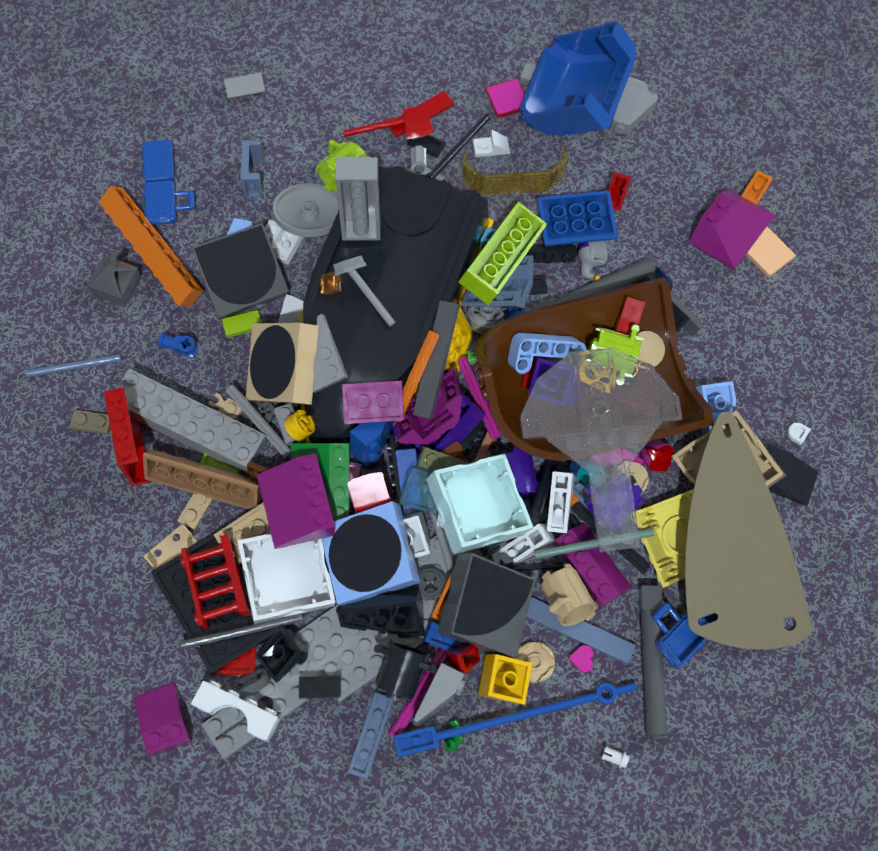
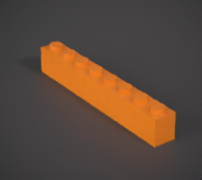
(150, 246)

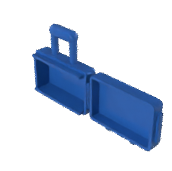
(159, 185)
(679, 641)

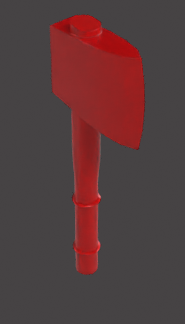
(415, 119)

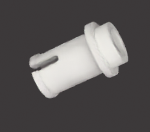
(617, 757)

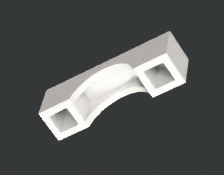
(212, 699)

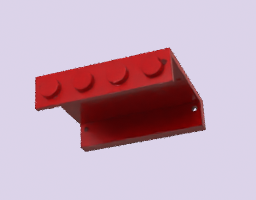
(126, 437)

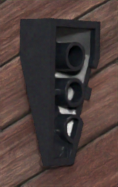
(391, 613)

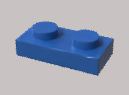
(432, 637)

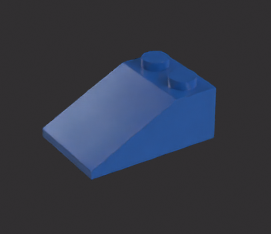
(369, 440)

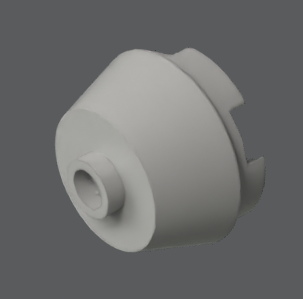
(484, 318)

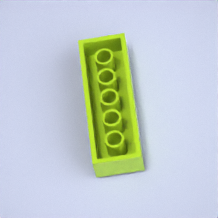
(502, 253)

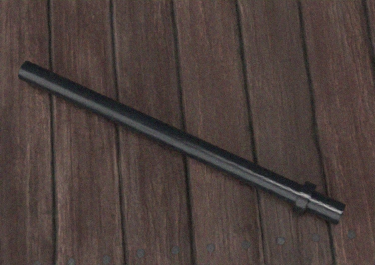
(452, 154)

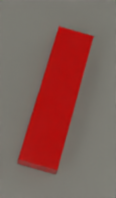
(435, 106)

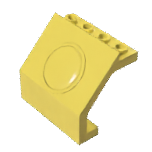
(670, 527)

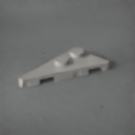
(327, 362)

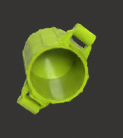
(327, 167)
(626, 344)

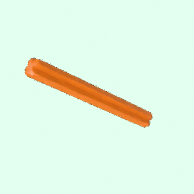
(418, 368)

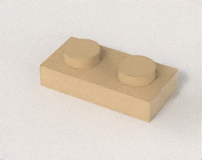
(195, 511)

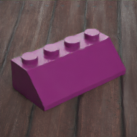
(595, 568)

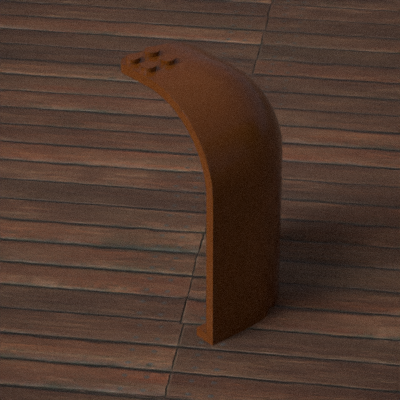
(578, 319)

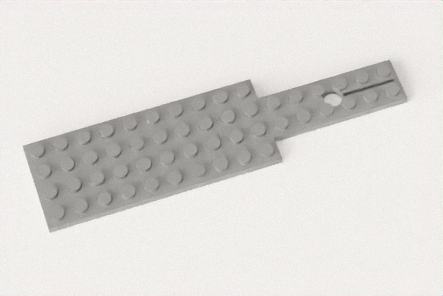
(330, 653)

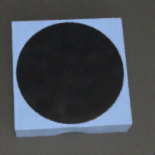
(370, 554)

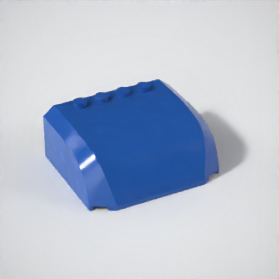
(579, 81)

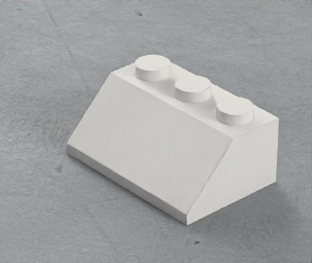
(417, 534)

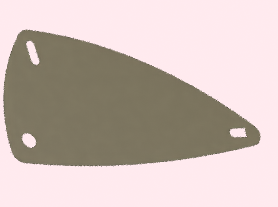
(740, 552)

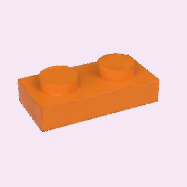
(757, 187)

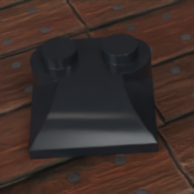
(282, 653)

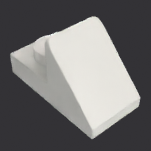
(494, 145)

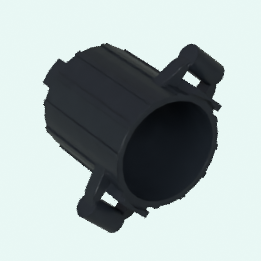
(402, 670)

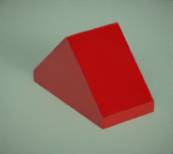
(618, 189)
(463, 657)

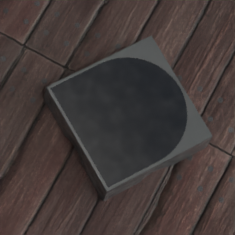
(240, 271)

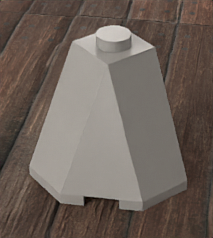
(634, 106)

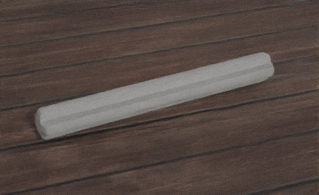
(259, 421)

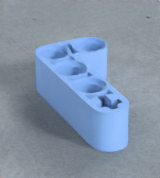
(547, 349)

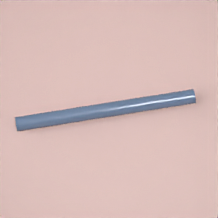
(73, 365)

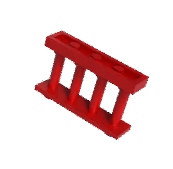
(234, 586)

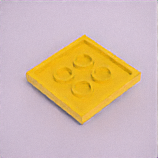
(460, 342)

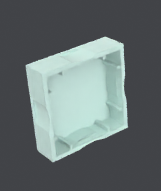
(479, 503)

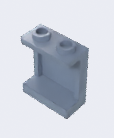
(251, 181)

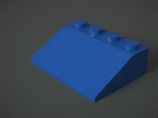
(577, 218)

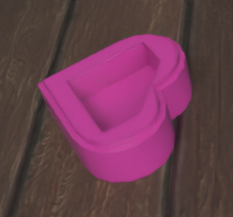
(582, 659)

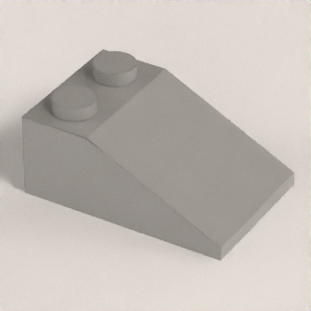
(442, 690)

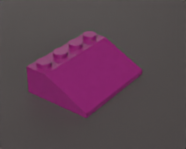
(296, 502)

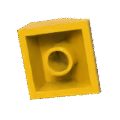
(505, 679)

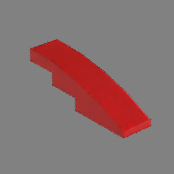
(629, 315)

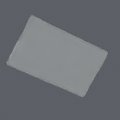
(244, 85)

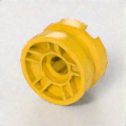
(299, 425)

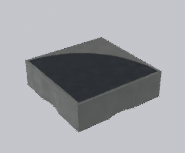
(486, 605)

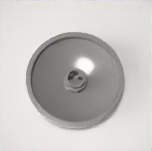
(306, 210)

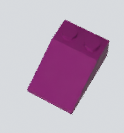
(161, 720)

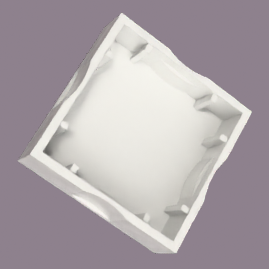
(285, 578)

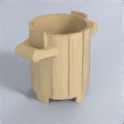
(568, 596)

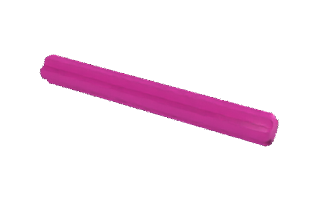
(473, 385)
(424, 684)

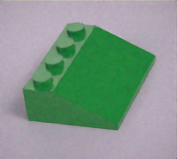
(335, 472)

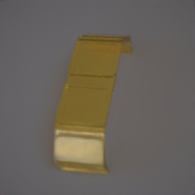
(511, 183)

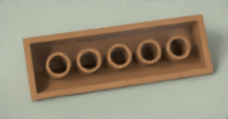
(201, 479)

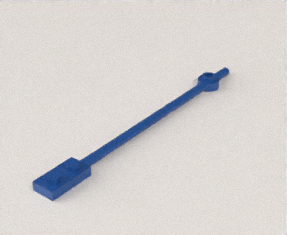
(428, 738)

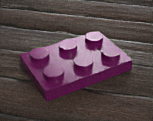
(373, 402)

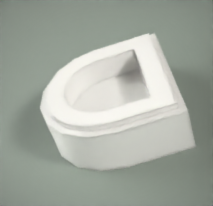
(797, 432)

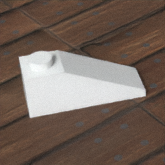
(560, 502)
(524, 546)

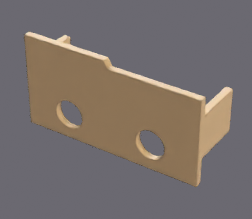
(170, 548)

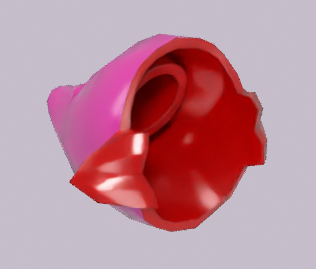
(657, 455)

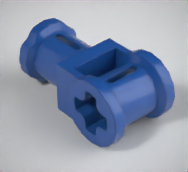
(178, 344)

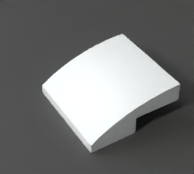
(282, 242)

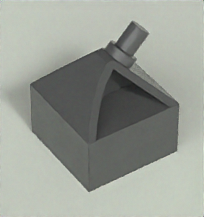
(114, 280)

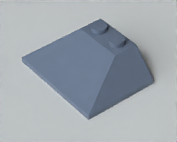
(514, 292)

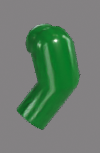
(454, 742)

